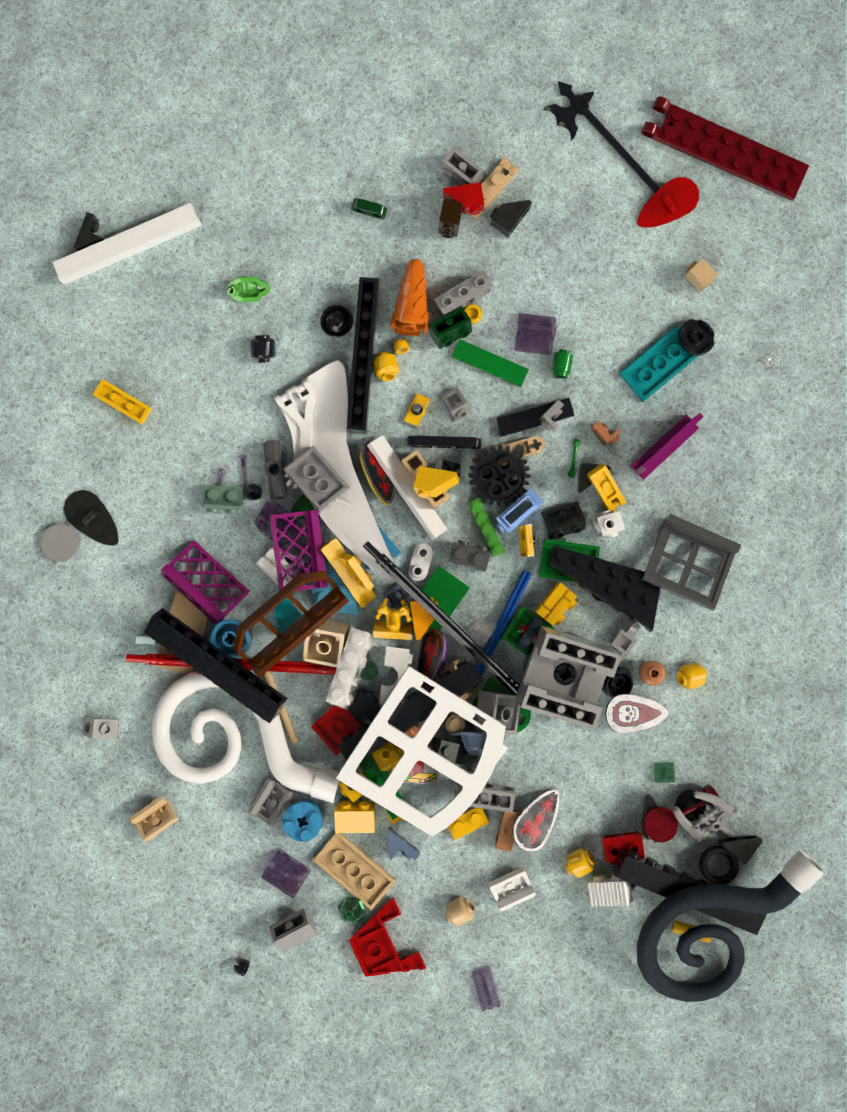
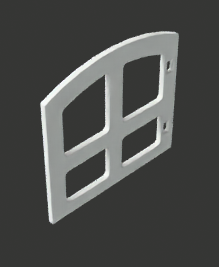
(417, 749)

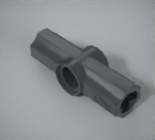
(273, 458)

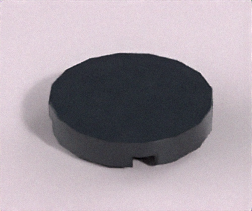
(696, 337)

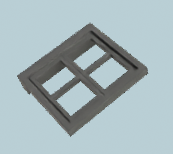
(700, 538)

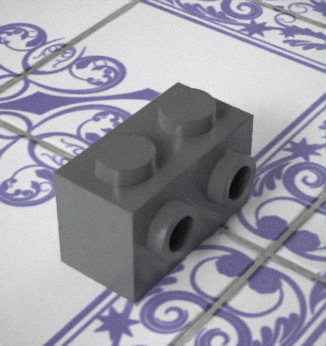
(469, 556)

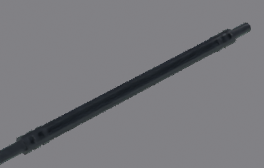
(439, 615)

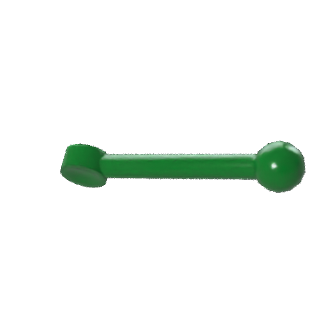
(571, 473)

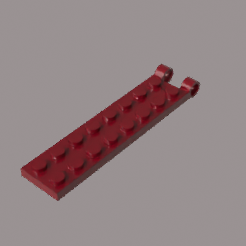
(726, 150)

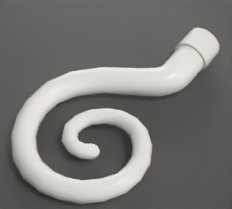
(316, 782)

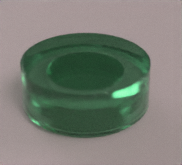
(370, 671)

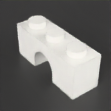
(399, 659)

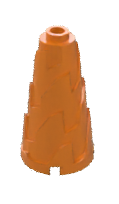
(411, 304)

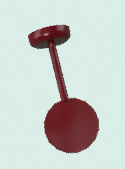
(661, 822)

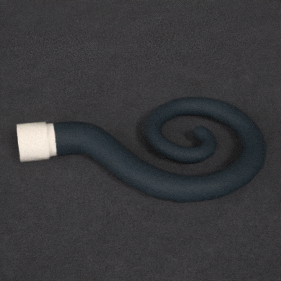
(798, 875)

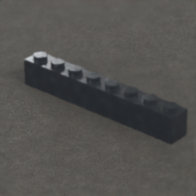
(363, 355)
(215, 665)
(418, 706)
(666, 881)

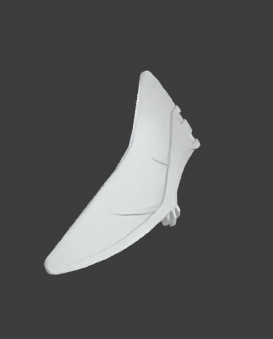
(322, 422)

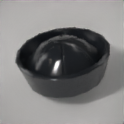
(336, 321)
(615, 687)

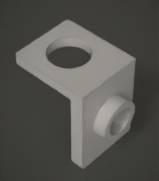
(100, 728)

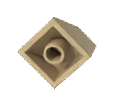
(326, 644)

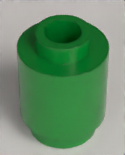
(562, 364)

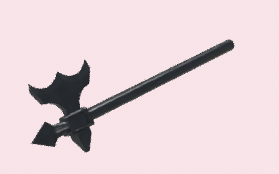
(579, 104)

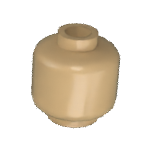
(460, 911)

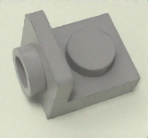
(456, 404)
(553, 413)

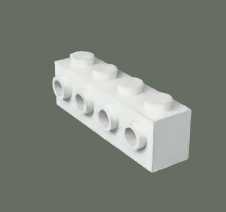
(349, 668)

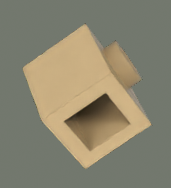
(701, 274)

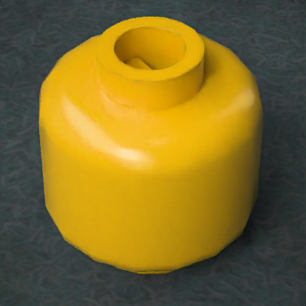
(385, 366)
(691, 675)
(580, 862)

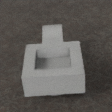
(624, 640)

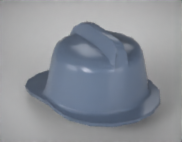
(472, 741)

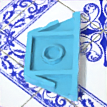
(318, 593)

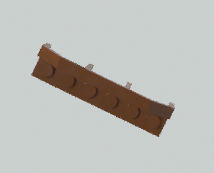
(295, 633)

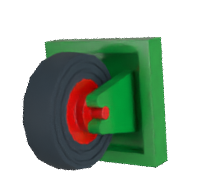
(524, 630)

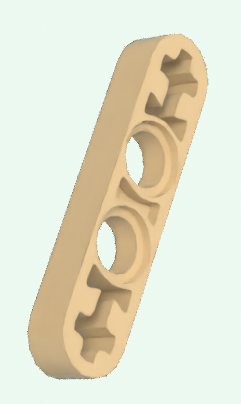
(533, 451)

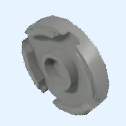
(60, 542)

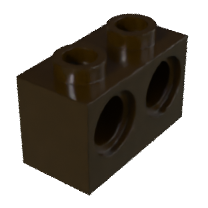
(450, 218)

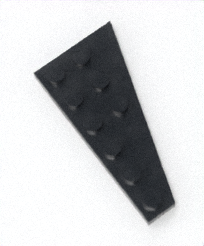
(611, 583)

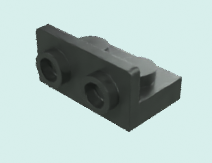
(564, 520)

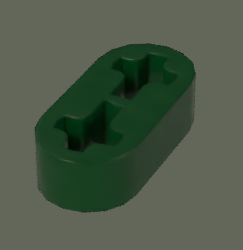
(369, 208)

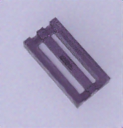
(490, 1005)

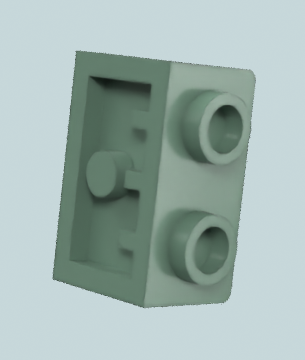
(223, 497)

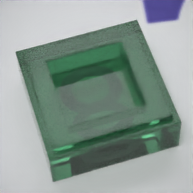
(664, 772)

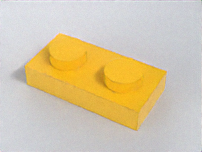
(468, 822)

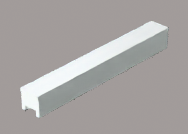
(126, 243)

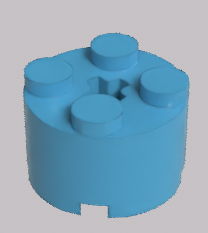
(222, 632)
(292, 822)

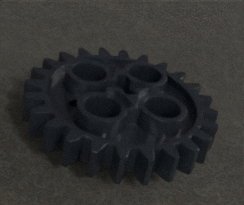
(514, 467)

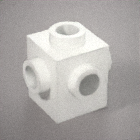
(615, 520)

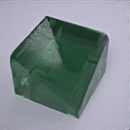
(351, 910)

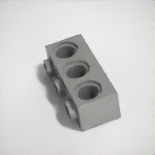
(464, 293)
(493, 797)

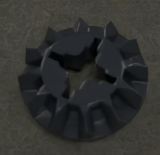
(683, 799)

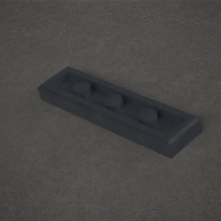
(530, 418)

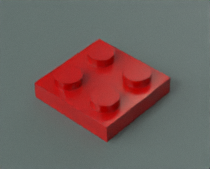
(334, 726)

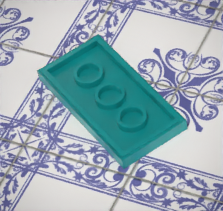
(656, 365)

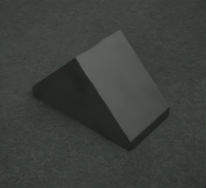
(583, 480)
(742, 847)

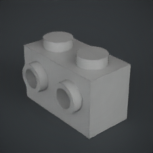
(461, 168)
(293, 930)

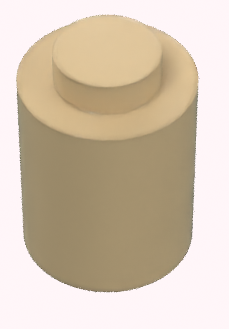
(454, 723)

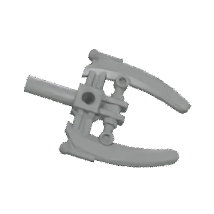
(711, 820)

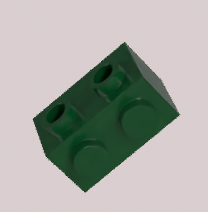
(450, 327)

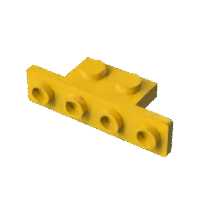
(350, 572)

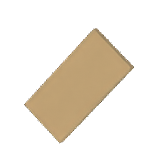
(192, 617)
(354, 870)

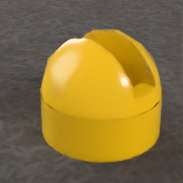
(399, 344)

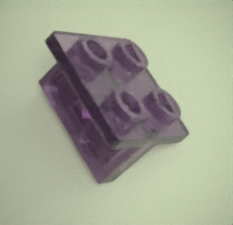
(535, 334)
(263, 521)
(286, 873)

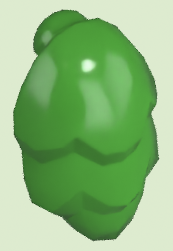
(247, 289)

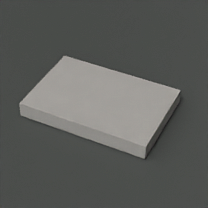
(316, 479)

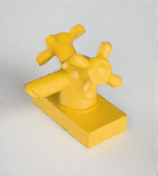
(393, 627)

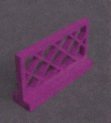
(666, 445)
(314, 544)
(190, 590)

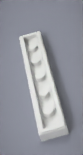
(404, 484)

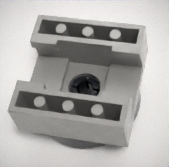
(575, 693)

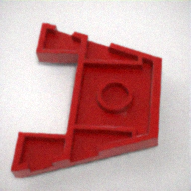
(375, 948)

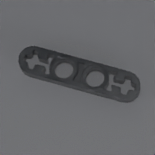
(444, 442)

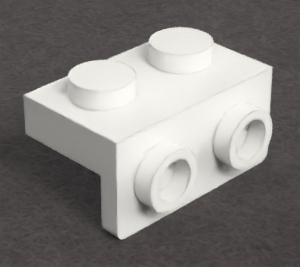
(511, 889)

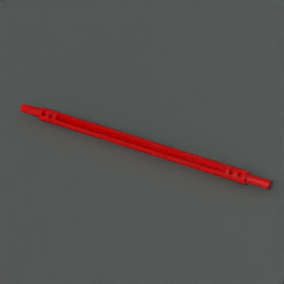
(281, 666)

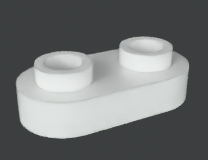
(420, 562)

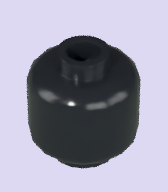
(263, 348)

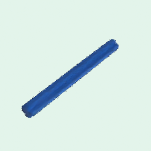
(505, 617)

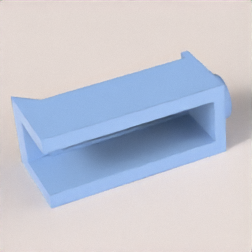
(504, 526)

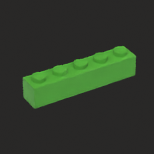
(486, 527)

